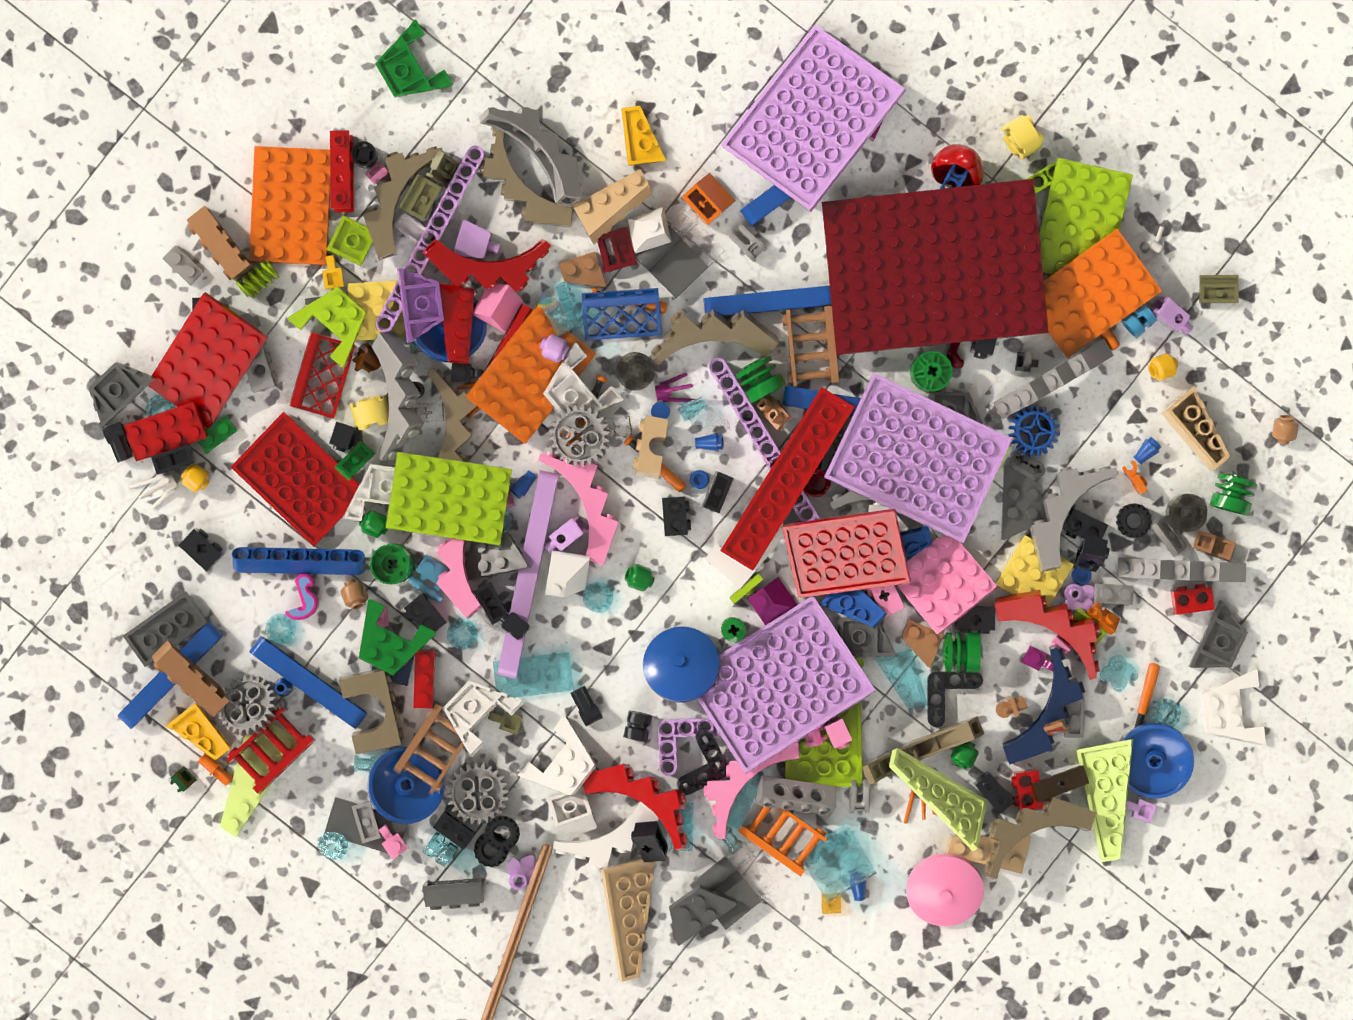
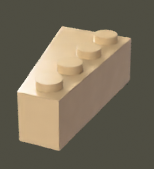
(612, 204)
(1195, 427)
(1013, 861)

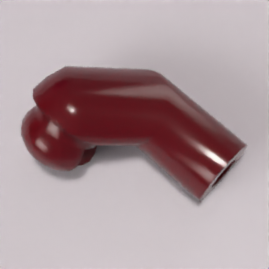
(954, 358)

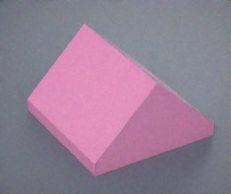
(498, 306)

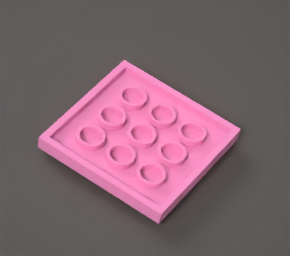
(945, 583)

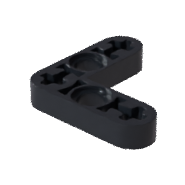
(945, 684)
(709, 768)

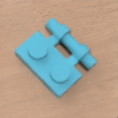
(431, 570)

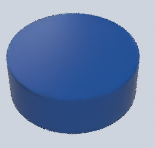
(660, 410)
(699, 479)
(1081, 576)

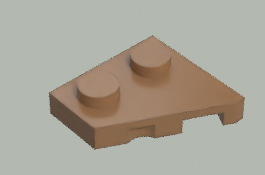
(583, 271)
(922, 641)

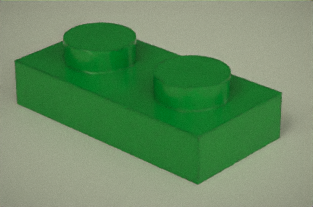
(217, 434)
(354, 460)

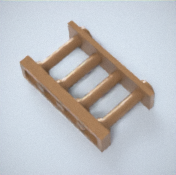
(828, 354)
(415, 748)

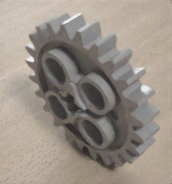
(570, 421)
(248, 705)
(495, 792)

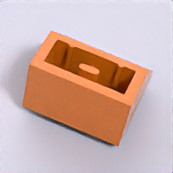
(708, 199)

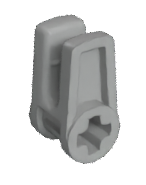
(751, 250)
(858, 801)

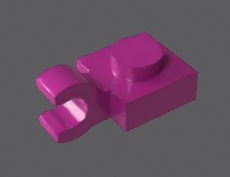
(1035, 659)

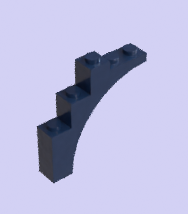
(1063, 692)

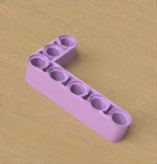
(676, 732)

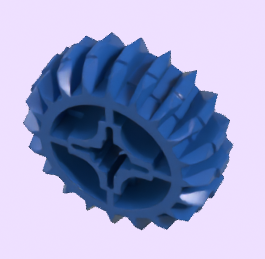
(1033, 439)

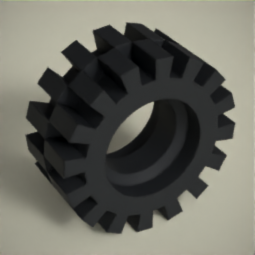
(1145, 520)
(490, 833)
(483, 858)

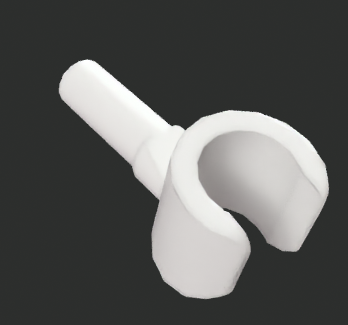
(1155, 247)

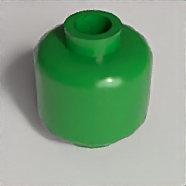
(373, 524)
(639, 577)
(964, 755)

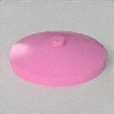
(945, 889)

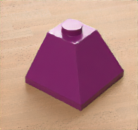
(771, 601)

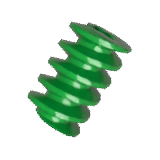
(726, 625)

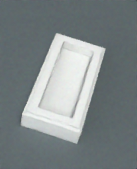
(411, 228)

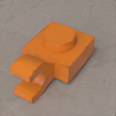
(1138, 482)
(1105, 618)

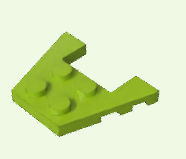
(339, 315)

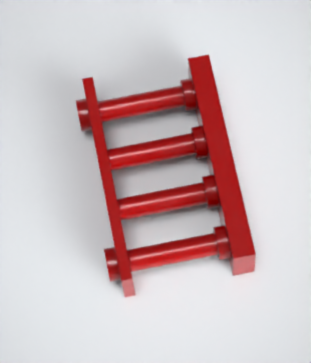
(341, 171)
(275, 768)

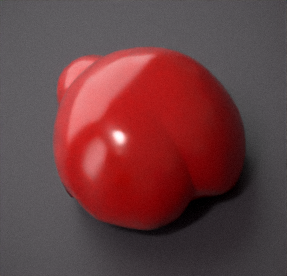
(964, 158)

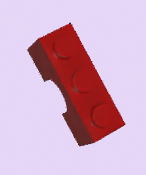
(424, 679)

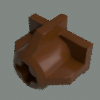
(366, 359)

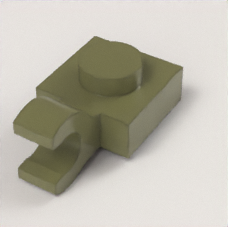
(507, 722)

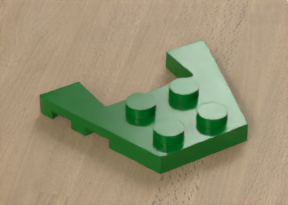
(402, 70)
(385, 648)

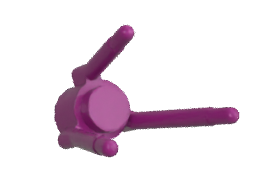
(664, 391)

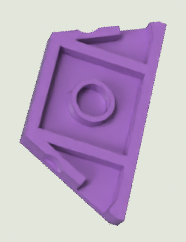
(419, 303)

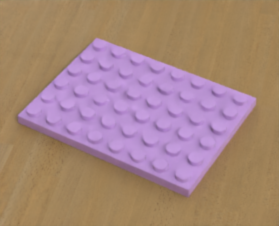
(813, 118)
(918, 457)
(783, 685)

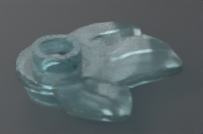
(1118, 676)

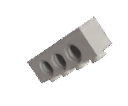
(268, 379)
(805, 792)

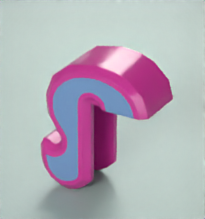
(308, 598)

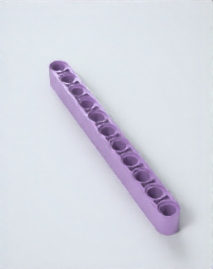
(431, 229)
(755, 422)
(527, 578)

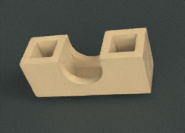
(651, 430)

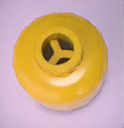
(1163, 367)
(195, 478)

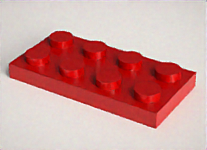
(165, 431)

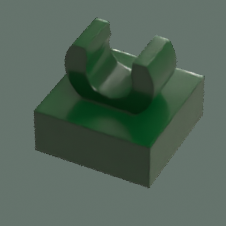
(183, 779)

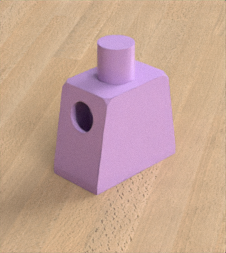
(475, 242)
(1171, 315)
(571, 530)

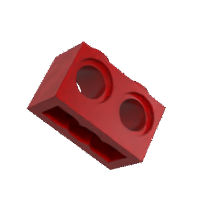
(1192, 604)
(1022, 791)

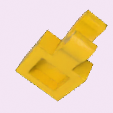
(333, 276)

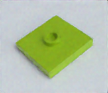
(351, 241)

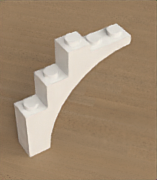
(600, 847)

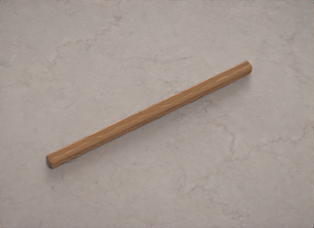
(517, 932)

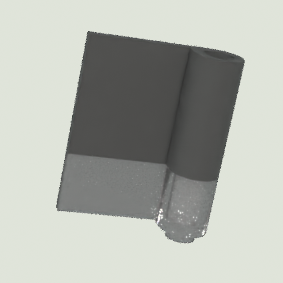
(685, 257)
(738, 877)

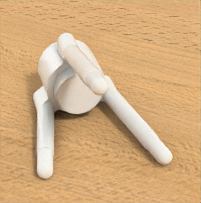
(166, 484)

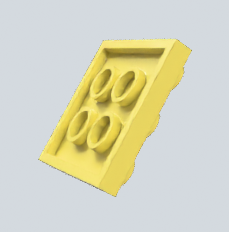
(372, 298)
(1024, 575)

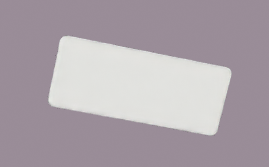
(981, 385)

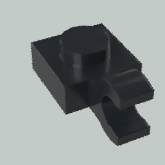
(464, 372)

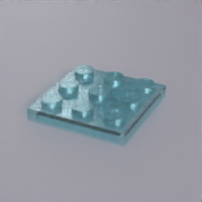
(838, 863)

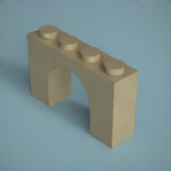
(377, 684)

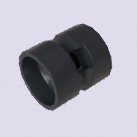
(364, 154)
(637, 726)

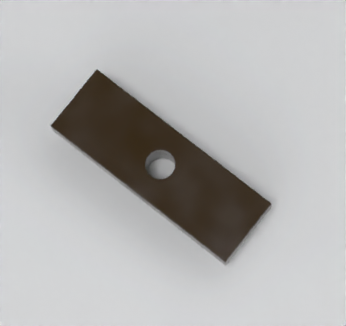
(1068, 780)

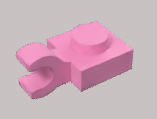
(394, 843)

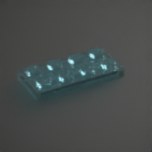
(537, 676)

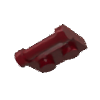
(622, 249)

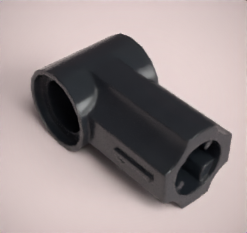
(117, 440)
(587, 708)

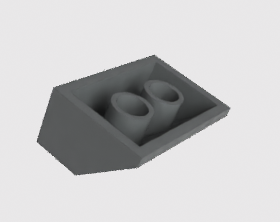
(453, 893)

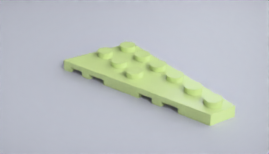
(1107, 792)
(241, 797)
(948, 799)

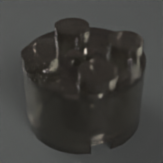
(636, 360)
(1175, 511)

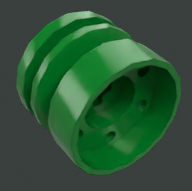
(760, 379)
(927, 382)
(1233, 494)
(381, 564)
(962, 652)

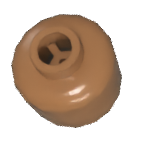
(1285, 429)
(354, 594)

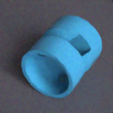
(1136, 326)

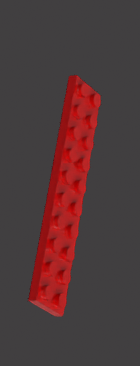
(787, 478)

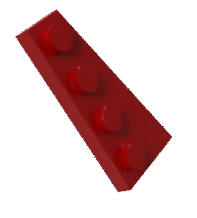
(457, 322)

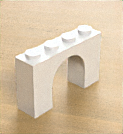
(734, 570)

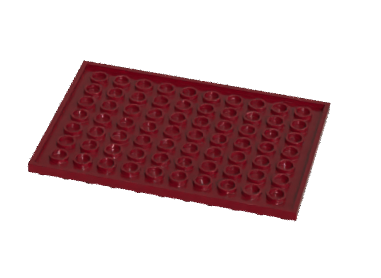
(935, 267)

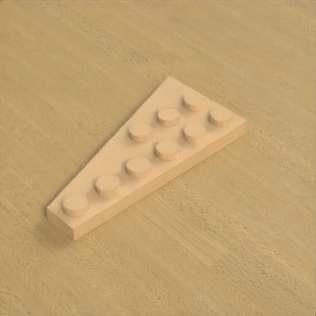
(628, 906)

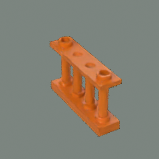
(781, 853)

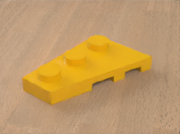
(639, 138)
(200, 730)

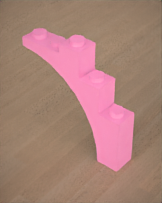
(600, 527)
(455, 582)
(726, 791)

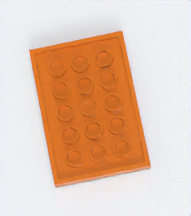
(290, 205)
(1096, 292)
(519, 375)

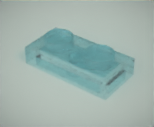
(557, 315)

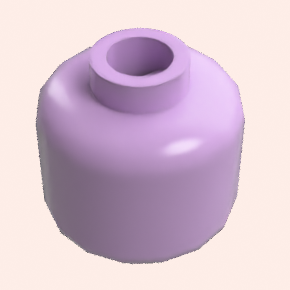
(554, 348)

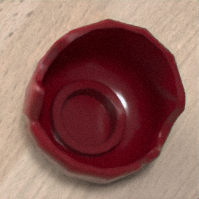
(817, 485)

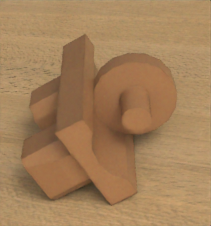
(773, 412)
(1011, 706)

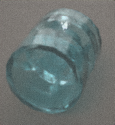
(440, 849)

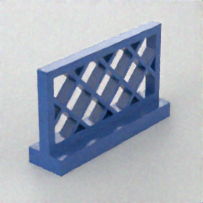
(617, 299)

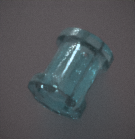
(363, 764)
(731, 840)

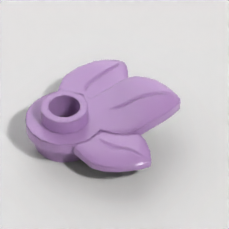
(1083, 598)
(523, 869)

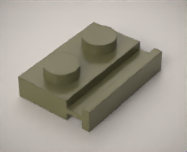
(442, 168)
(420, 197)
(1218, 289)

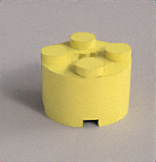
(1022, 136)
(370, 411)

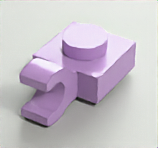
(1142, 810)

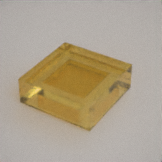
(832, 906)

